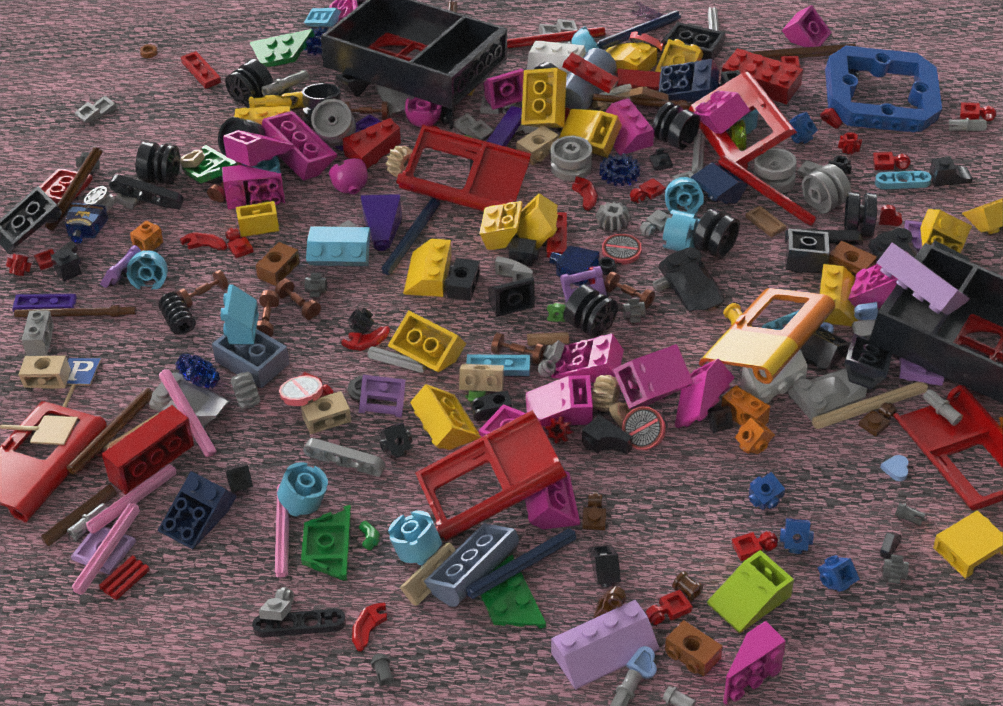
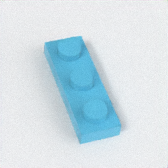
(322, 17)
(513, 364)

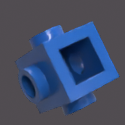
(804, 127)
(766, 491)
(793, 527)
(838, 573)

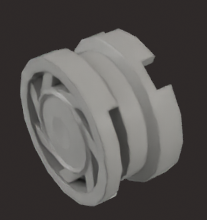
(100, 196)

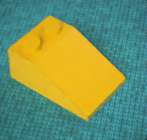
(634, 56)

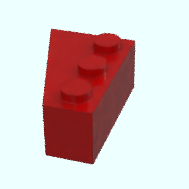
(372, 142)

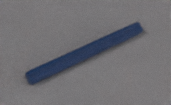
(641, 29)
(410, 236)
(520, 563)

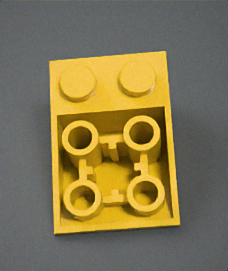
(595, 126)

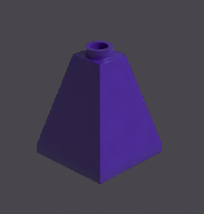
(383, 217)

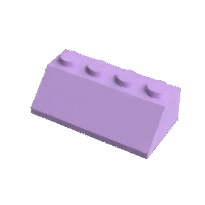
(921, 280)
(603, 644)

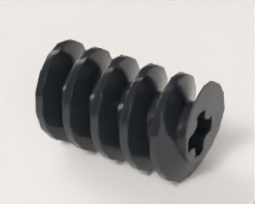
(176, 313)

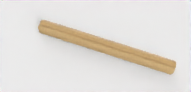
(868, 404)

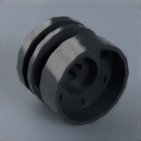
(248, 81)
(315, 94)
(675, 125)
(157, 162)
(590, 311)

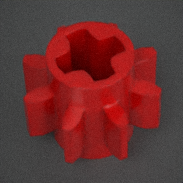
(849, 143)
(18, 264)
(555, 433)

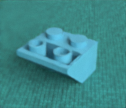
(239, 316)

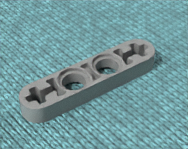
(323, 451)

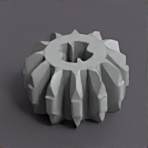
(612, 216)
(245, 390)

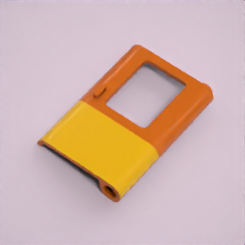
(770, 348)

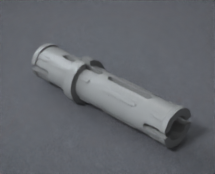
(280, 85)

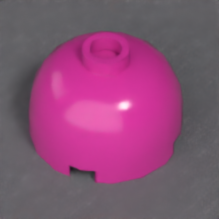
(422, 112)
(350, 176)

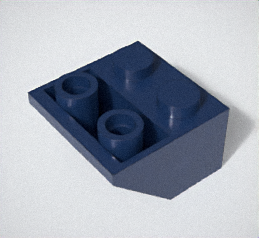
(720, 183)

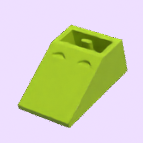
(751, 592)

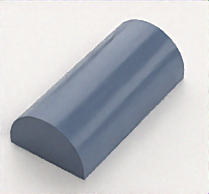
(578, 90)
(471, 562)

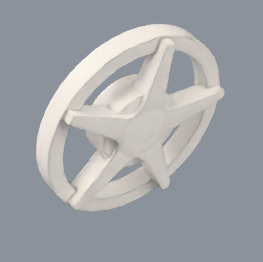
(617, 90)

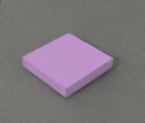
(93, 541)

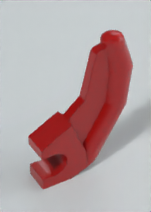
(587, 191)
(199, 239)
(362, 342)
(365, 623)

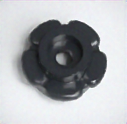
(607, 265)

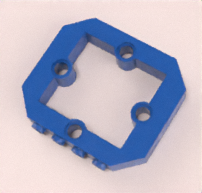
(879, 62)

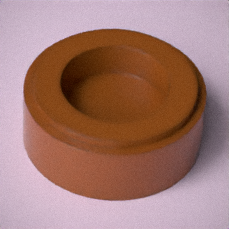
(148, 51)

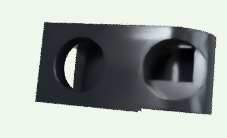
(486, 406)

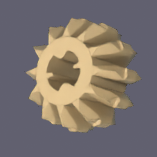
(398, 159)
(605, 392)

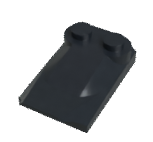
(708, 40)
(27, 218)
(898, 236)
(691, 280)
(866, 363)

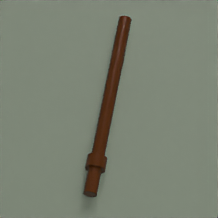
(639, 101)
(113, 311)

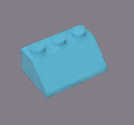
(338, 246)

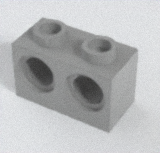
(38, 333)

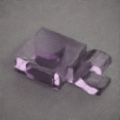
(650, 13)

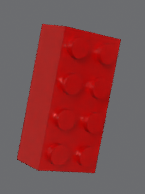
(775, 77)
(148, 449)

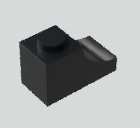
(945, 172)
(604, 435)
(605, 565)

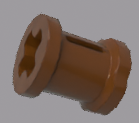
(687, 585)

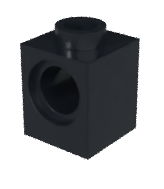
(238, 477)

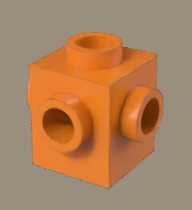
(147, 236)
(754, 436)

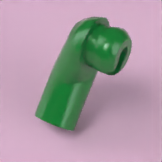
(371, 534)

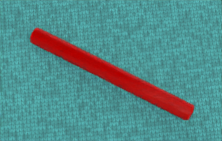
(553, 37)
(767, 190)

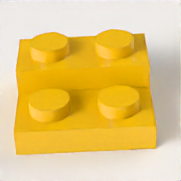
(677, 53)

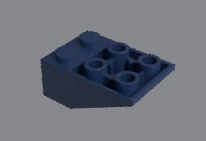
(689, 80)
(196, 510)

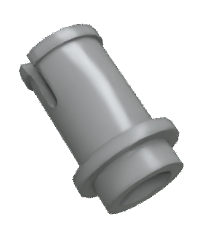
(677, 698)

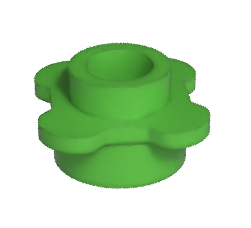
(556, 308)
(474, 394)

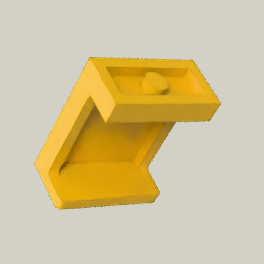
(969, 543)

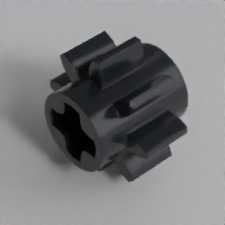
(843, 163)
(361, 320)

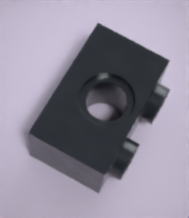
(462, 279)

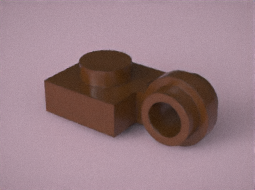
(876, 422)
(594, 517)
(610, 600)

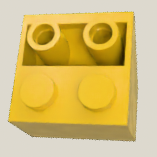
(257, 219)
(538, 220)
(500, 224)
(944, 229)

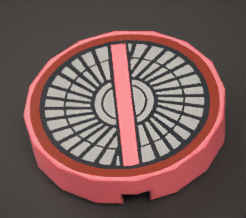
(634, 38)
(622, 248)
(300, 390)
(645, 427)

